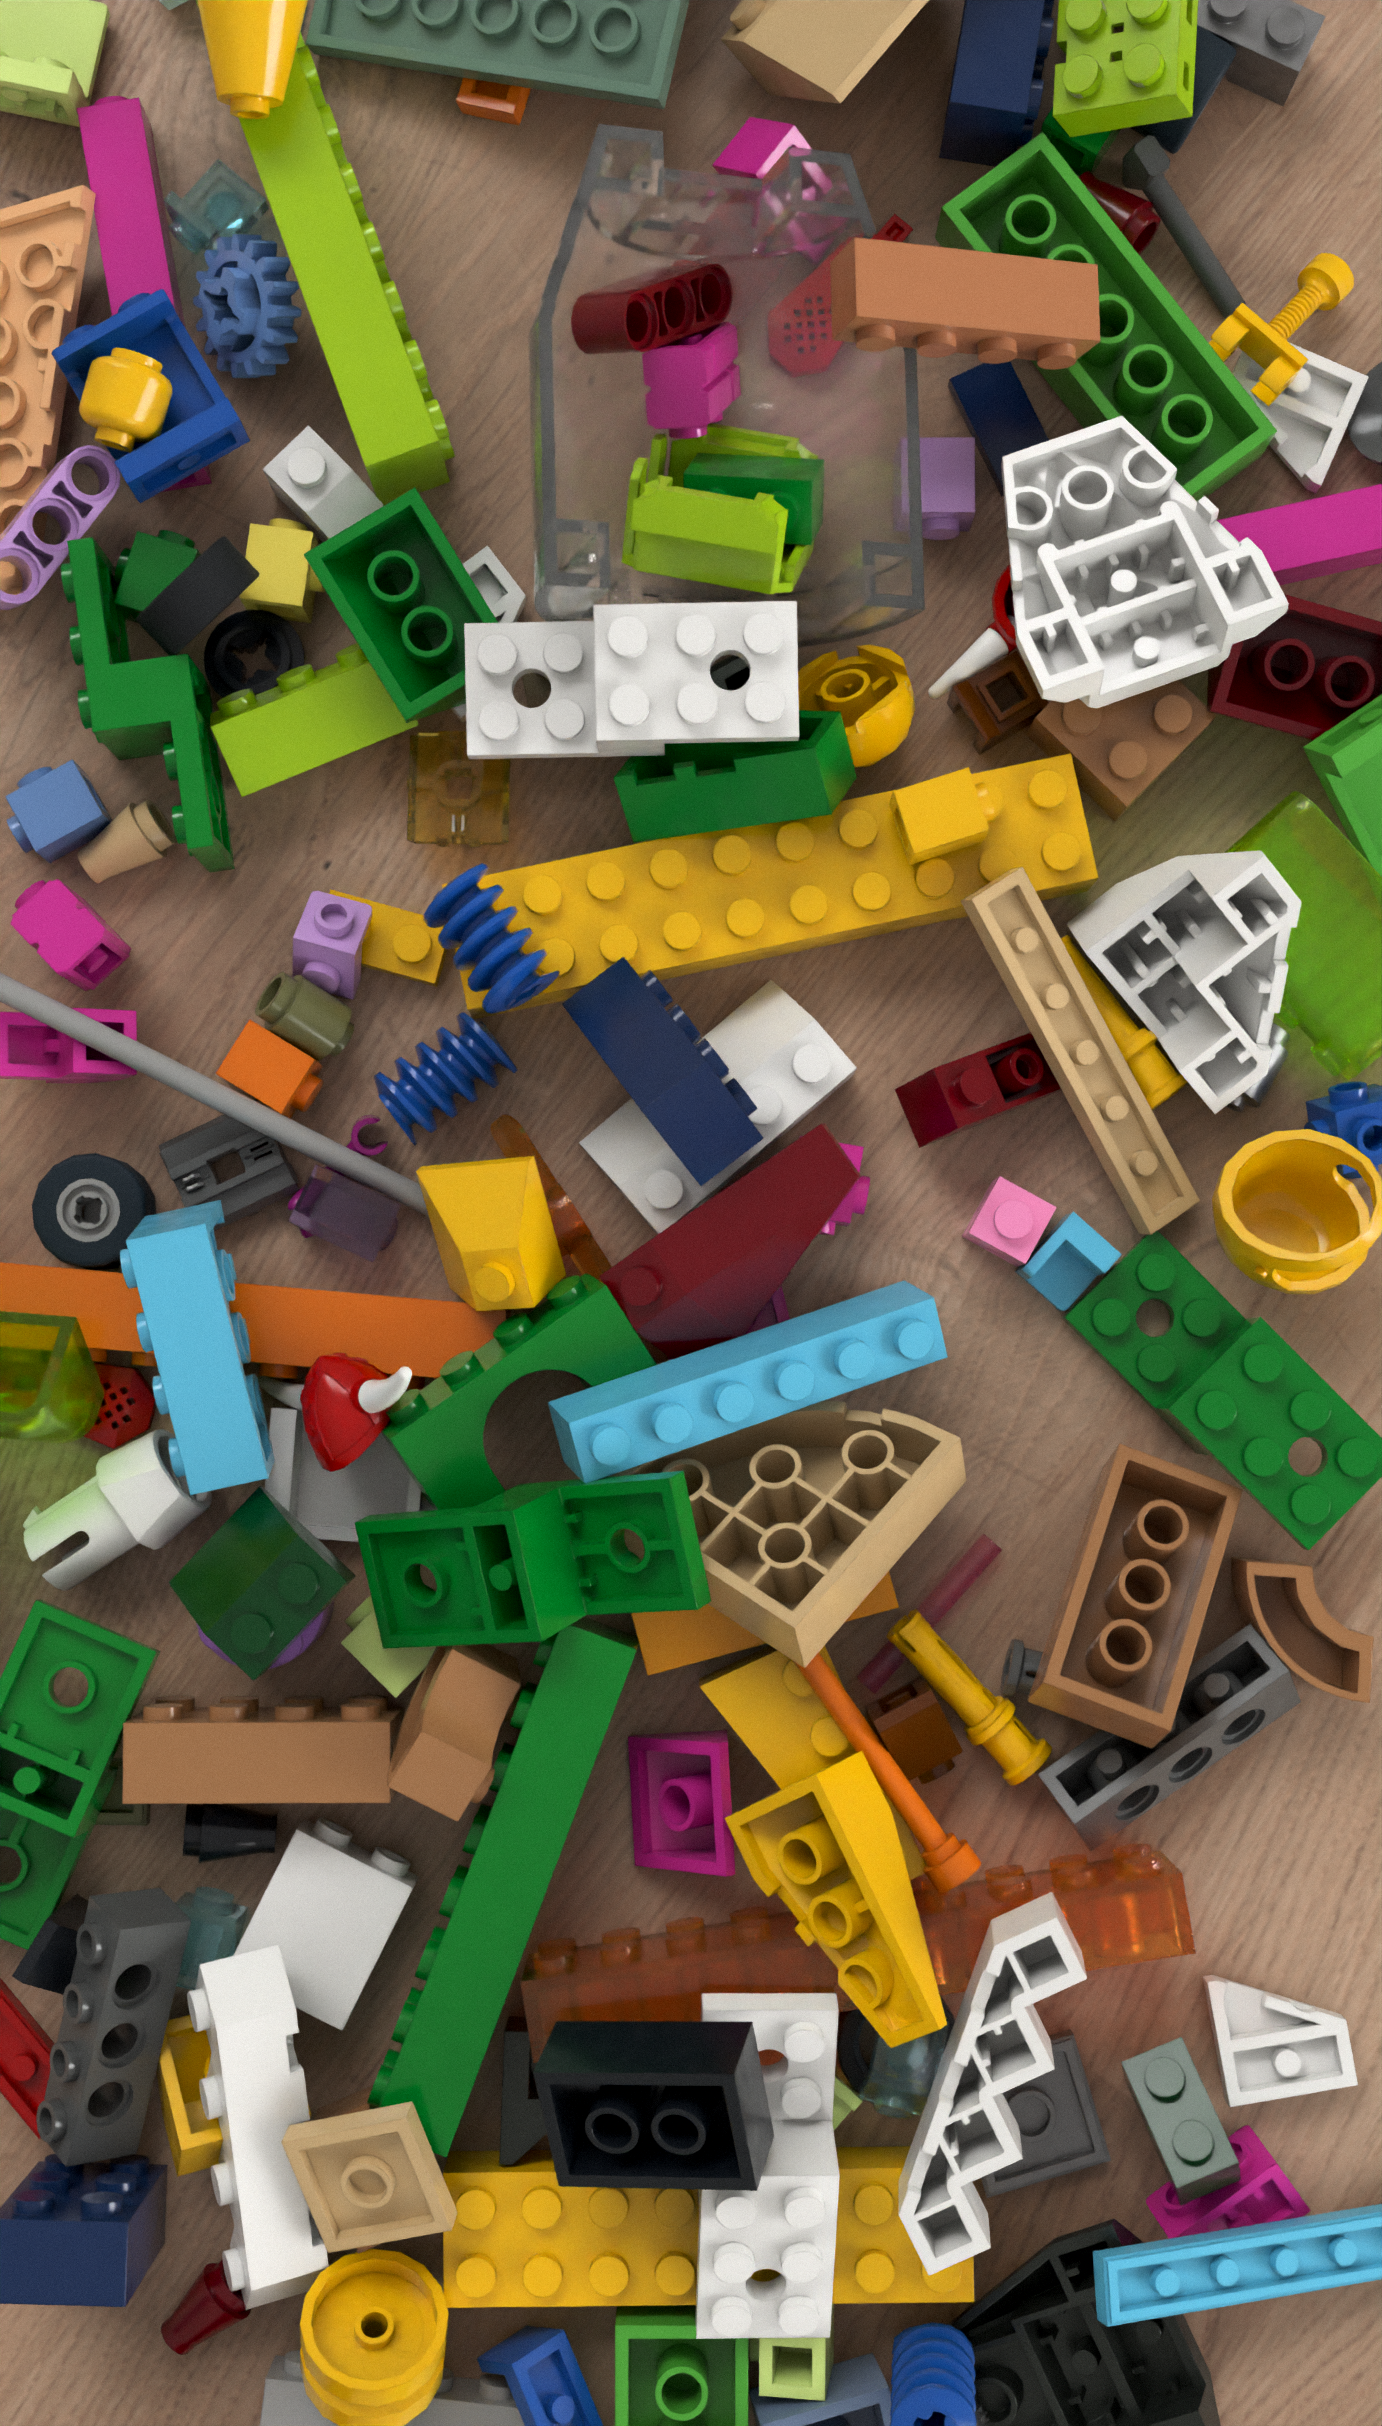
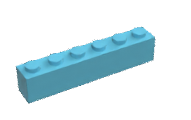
(746, 1380)

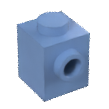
(56, 811)

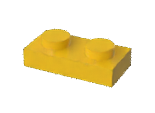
(400, 943)

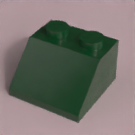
(259, 1583)

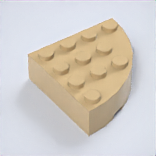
(810, 1514)

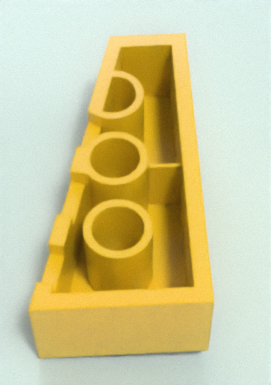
(788, 1725)

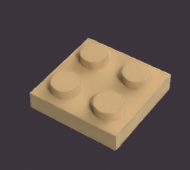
(370, 2177)

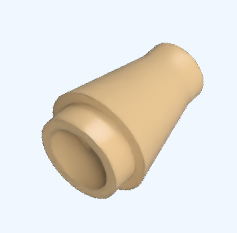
(128, 841)

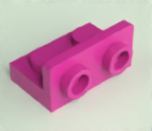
(1257, 2198)

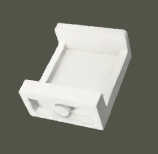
(335, 1500)
(330, 1916)

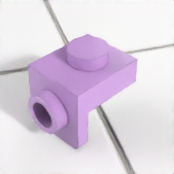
(330, 943)

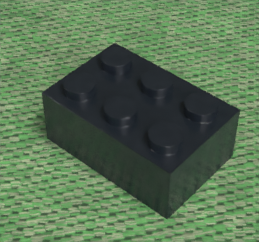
(655, 2104)

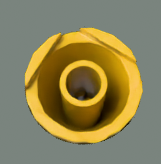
(251, 51)

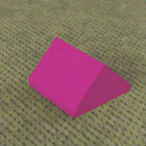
(682, 1801)

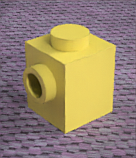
(285, 577)

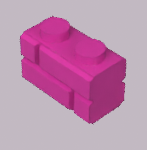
(692, 381)
(68, 933)

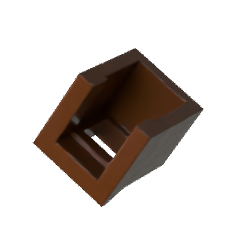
(982, 710)

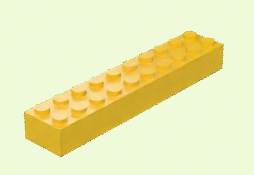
(784, 884)

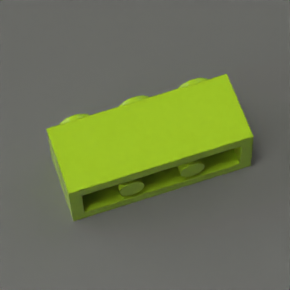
(304, 721)

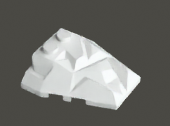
(1123, 569)

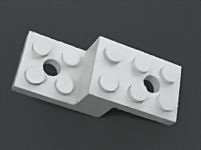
(632, 680)
(794, 2211)

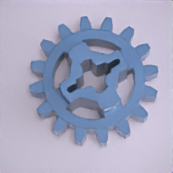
(247, 306)

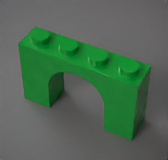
(442, 1425)

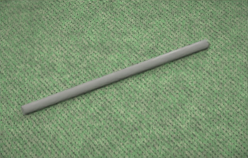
(211, 1093)

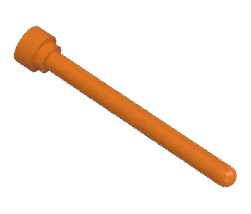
(946, 1858)

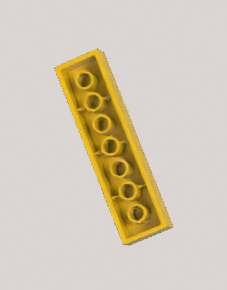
(558, 2246)

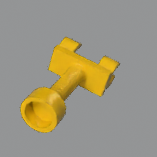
(1321, 287)

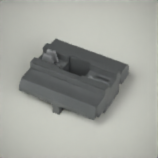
(191, 1160)

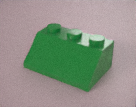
(404, 602)

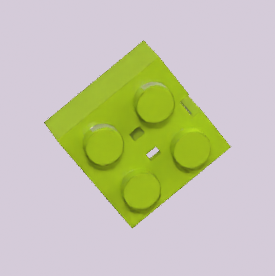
(1150, 70)

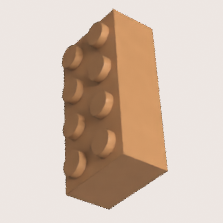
(1136, 1596)
(260, 1753)

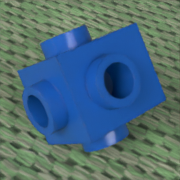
(1352, 1114)

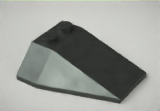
(1056, 2365)

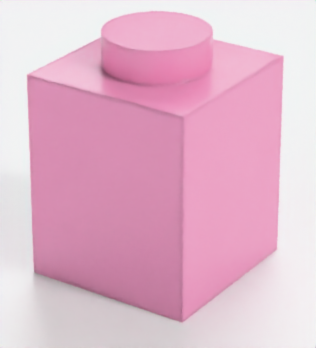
(1009, 1221)

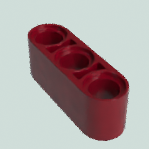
(651, 309)

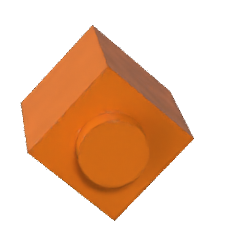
(272, 1070)

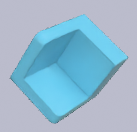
(1068, 1261)

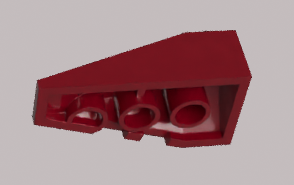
(732, 1253)

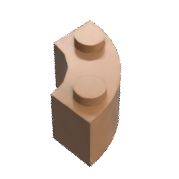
(1291, 1619)
(453, 1726)

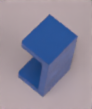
(543, 2378)

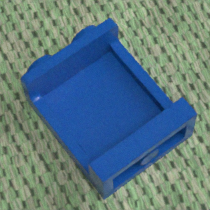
(199, 417)

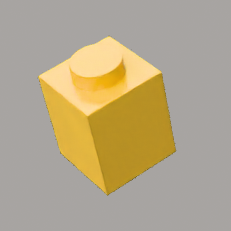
(941, 815)

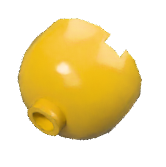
(870, 694)

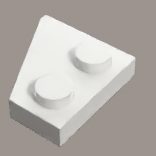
(1308, 413)
(1275, 2044)

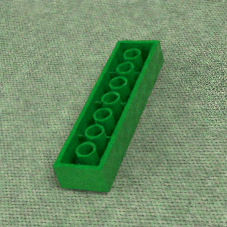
(501, 1892)

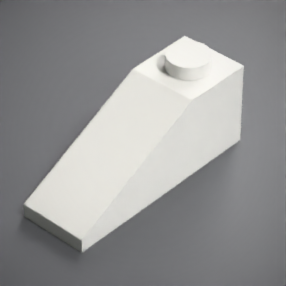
(319, 486)

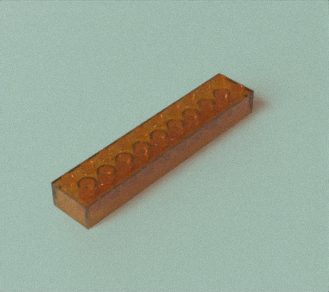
(1116, 1908)

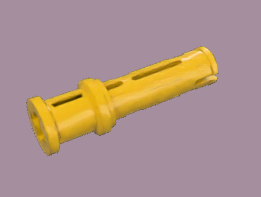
(1147, 1063)
(987, 1717)

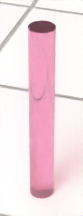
(933, 1608)

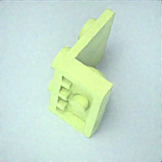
(50, 56)

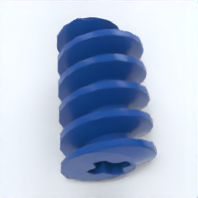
(486, 942)
(442, 1075)
(932, 2377)

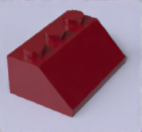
(1301, 671)

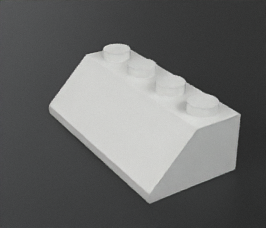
(780, 1063)

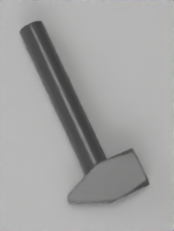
(1145, 170)

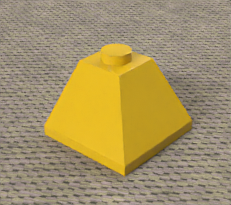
(493, 1231)
(181, 2064)

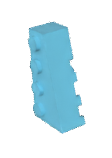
(198, 1348)

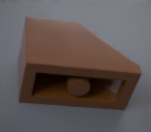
(915, 1731)

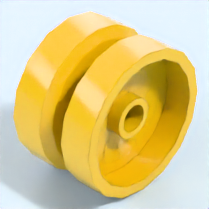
(373, 2339)

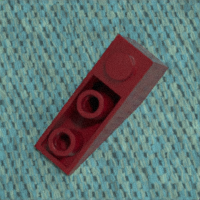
(976, 1089)

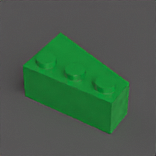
(737, 783)

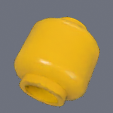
(125, 399)

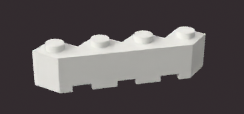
(990, 2050)
(256, 2095)

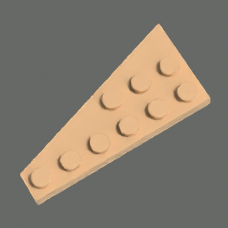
(39, 305)

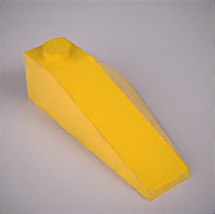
(843, 1875)

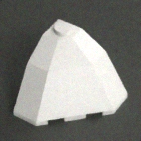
(1199, 961)

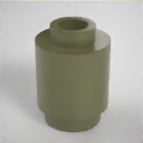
(305, 1016)

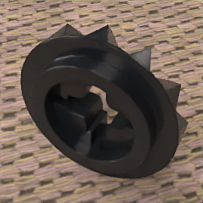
(245, 633)

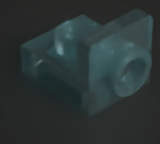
(903, 2075)

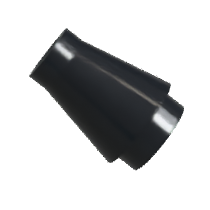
(227, 1832)

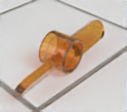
(569, 1227)

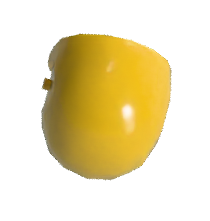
(1292, 1215)

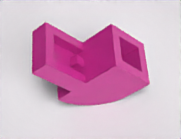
(42, 1053)

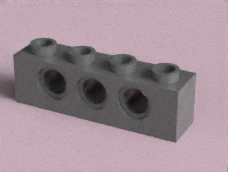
(1222, 1705)
(112, 2025)

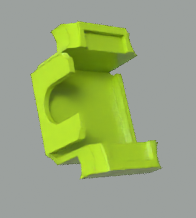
(710, 533)

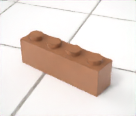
(964, 303)

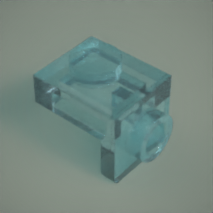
(214, 208)

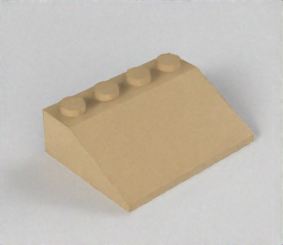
(815, 45)

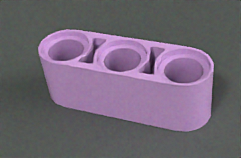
(69, 507)

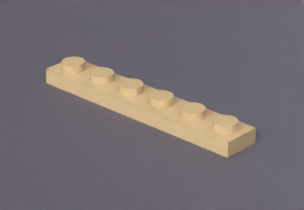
(1080, 1050)

